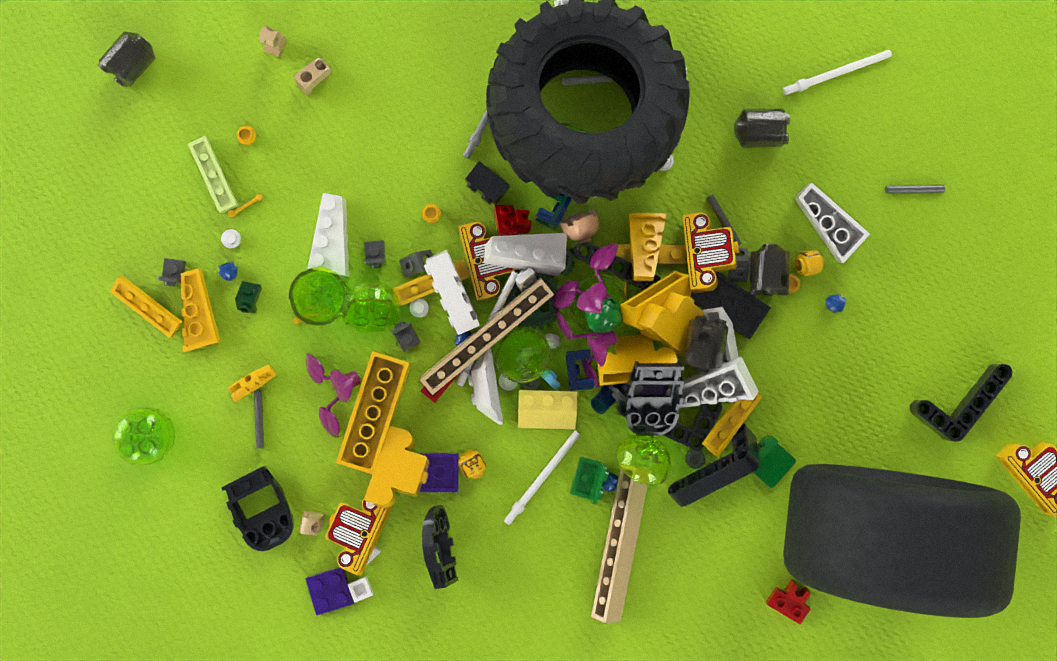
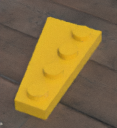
(645, 242)
(199, 320)

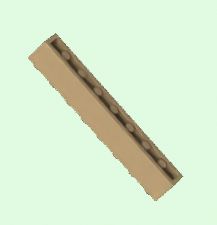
(486, 336)
(619, 550)

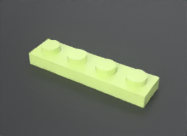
(213, 174)

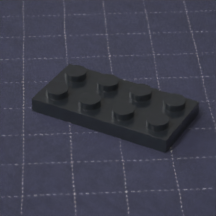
(742, 308)

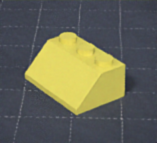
(547, 409)

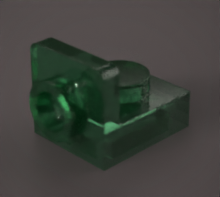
(569, 263)

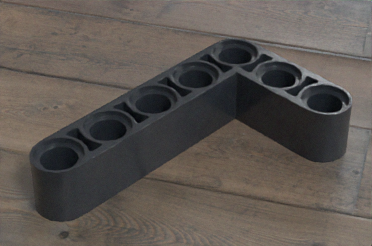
(626, 267)
(966, 405)
(694, 430)
(721, 472)

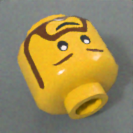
(809, 263)
(472, 464)

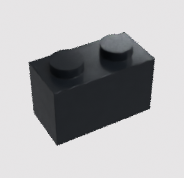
(486, 183)

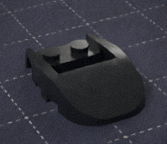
(654, 413)
(267, 527)
(436, 540)

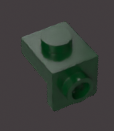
(247, 297)

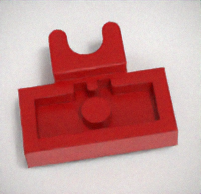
(510, 221)
(790, 602)

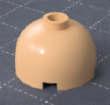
(581, 226)

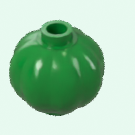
(607, 320)

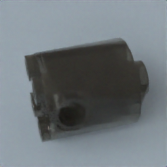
(127, 58)
(762, 128)
(769, 271)
(702, 350)

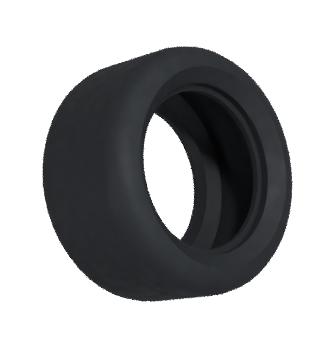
(902, 540)

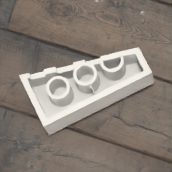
(834, 225)
(331, 236)
(538, 251)
(452, 292)
(721, 384)

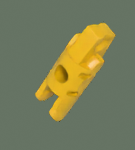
(251, 382)

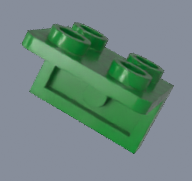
(773, 461)
(589, 479)

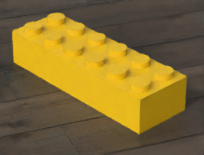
(373, 411)

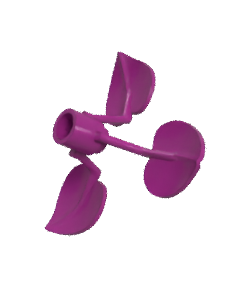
(592, 299)
(598, 346)
(342, 384)

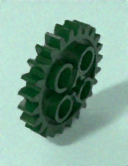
(538, 317)

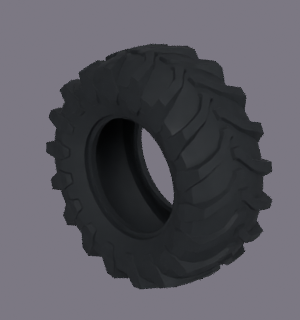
(598, 40)

